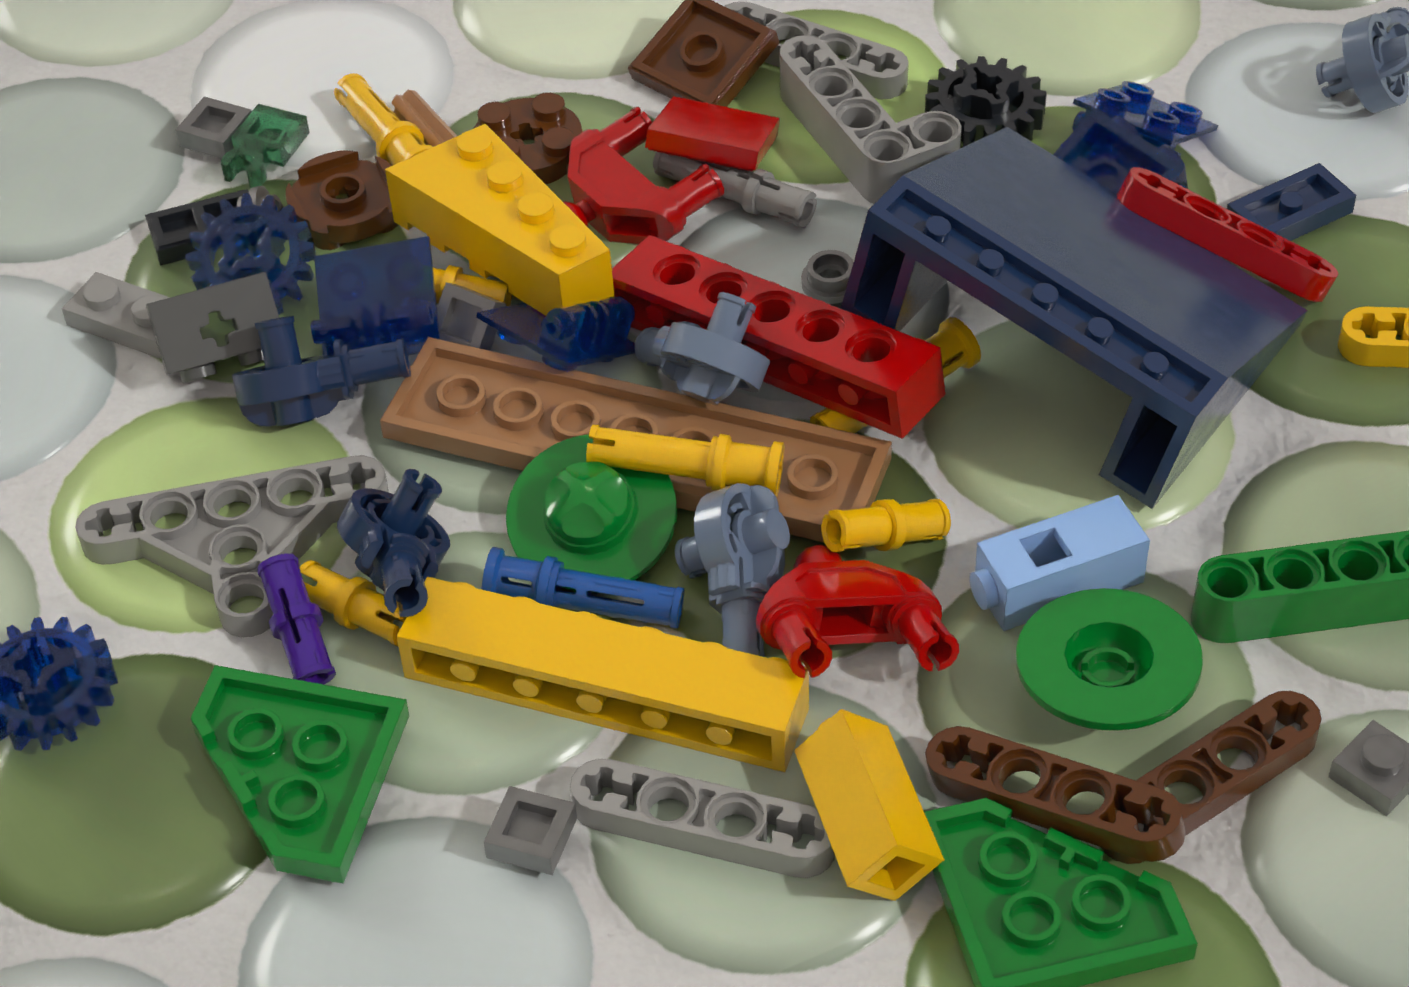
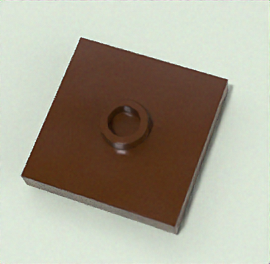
(704, 53)

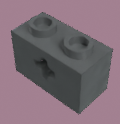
(178, 322)

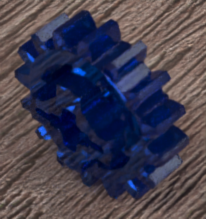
(253, 232)
(52, 682)

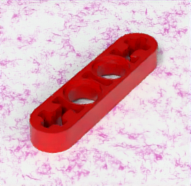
(1227, 234)

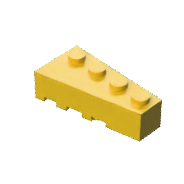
(502, 219)

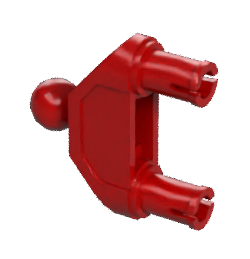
(619, 197)
(850, 603)

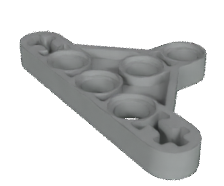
(205, 538)

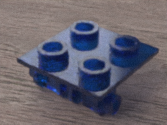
(1153, 119)
(376, 296)
(569, 334)

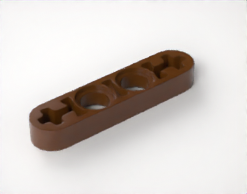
(1248, 732)
(1057, 784)

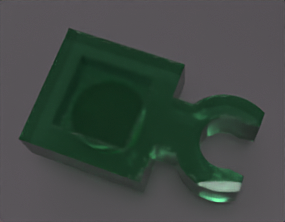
(262, 139)

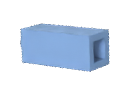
(1059, 556)

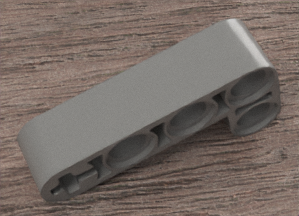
(853, 125)

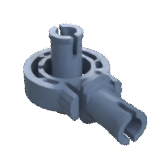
(1372, 62)
(707, 361)
(739, 557)

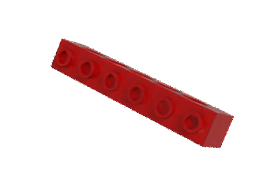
(811, 345)

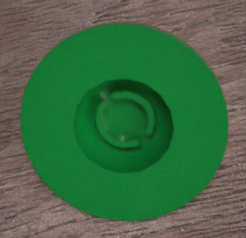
(590, 513)
(1109, 659)

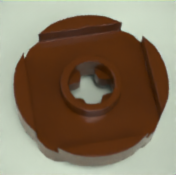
(536, 119)
(348, 219)

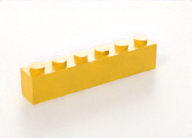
(606, 673)

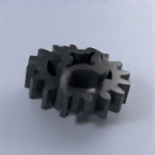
(988, 98)

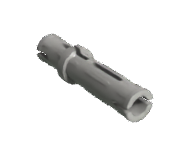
(754, 190)

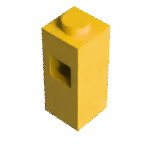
(868, 805)

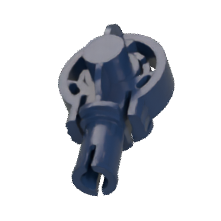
(307, 388)
(397, 539)

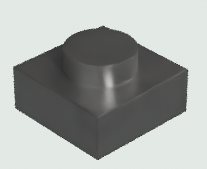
(211, 126)
(458, 317)
(1374, 767)
(530, 830)

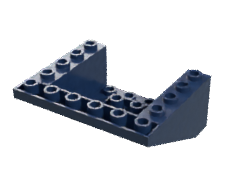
(1088, 280)

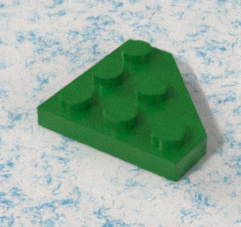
(300, 762)
(1049, 905)

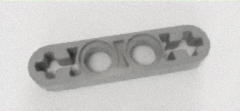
(876, 66)
(697, 828)

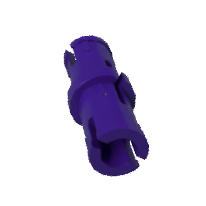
(295, 619)

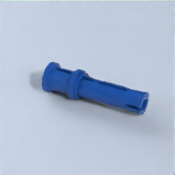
(661, 603)

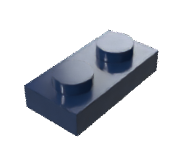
(1297, 203)

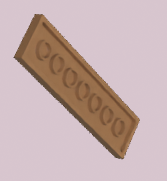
(516, 408)

